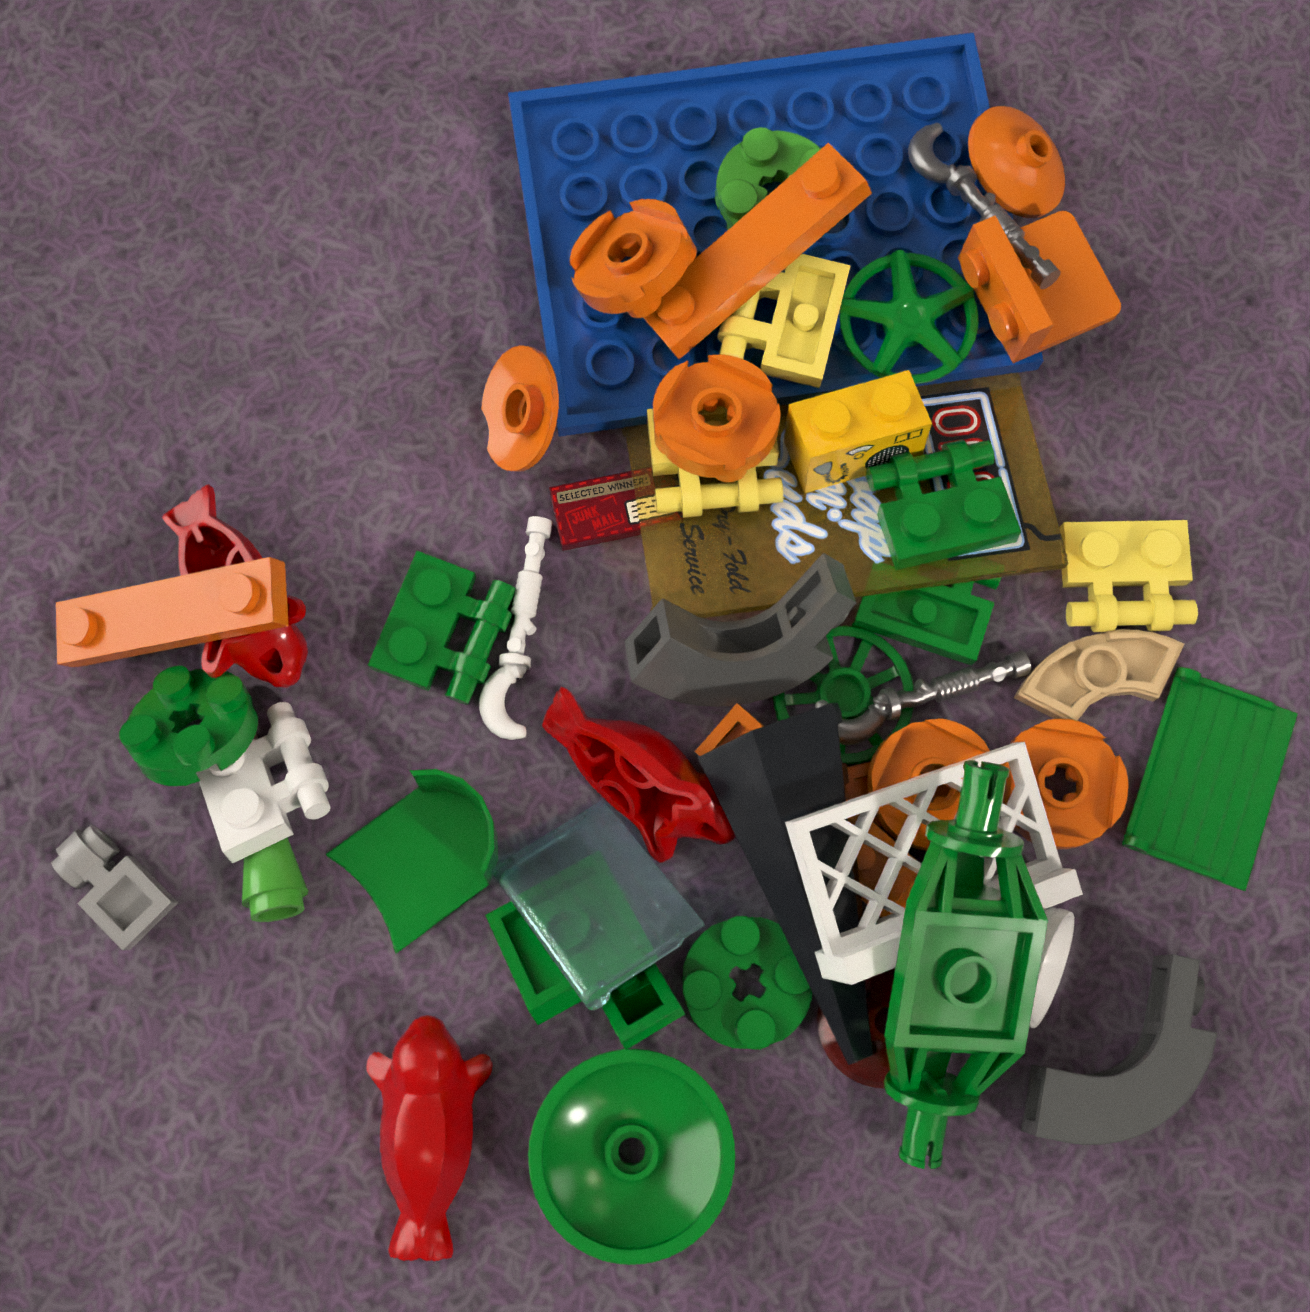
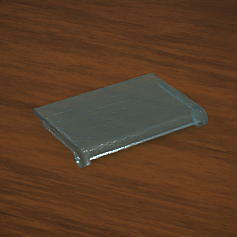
(596, 902)

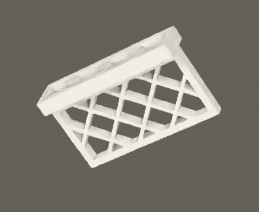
(875, 942)

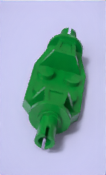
(962, 967)

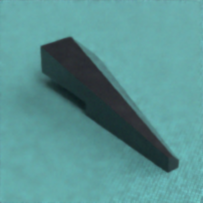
(775, 779)

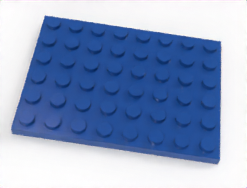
(664, 140)

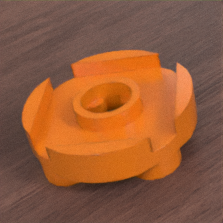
(659, 255)
(707, 449)
(915, 751)
(1090, 763)

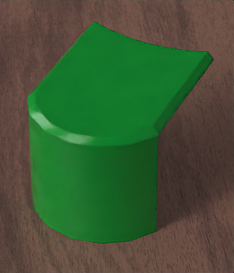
(423, 854)

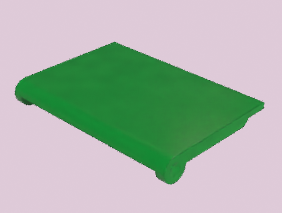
(1210, 779)

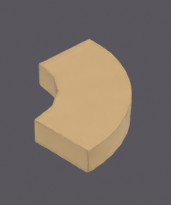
(1099, 668)

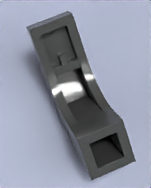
(746, 658)
(1142, 1087)

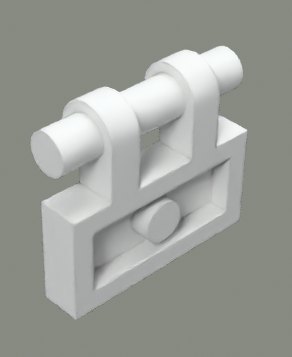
(245, 800)

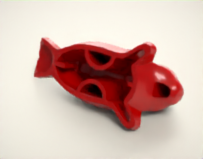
(211, 544)
(640, 777)
(426, 1132)

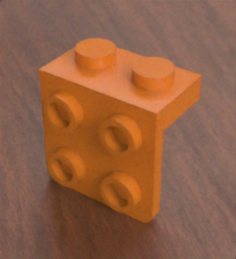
(1017, 308)

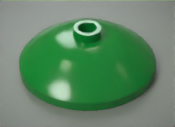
(641, 1207)

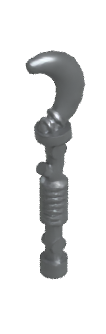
(961, 182)
(941, 688)

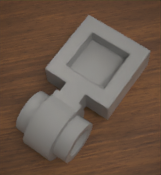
(124, 898)

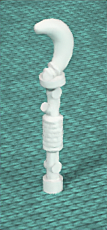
(514, 662)

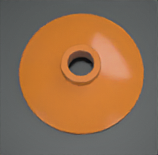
(1016, 162)
(520, 408)

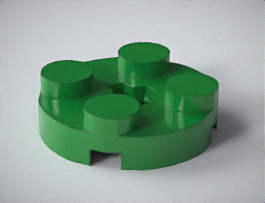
(177, 698)
(709, 989)

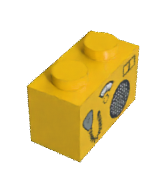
(855, 428)

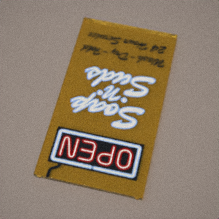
(753, 558)

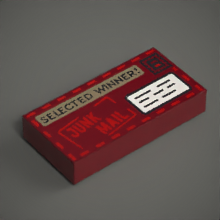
(595, 510)

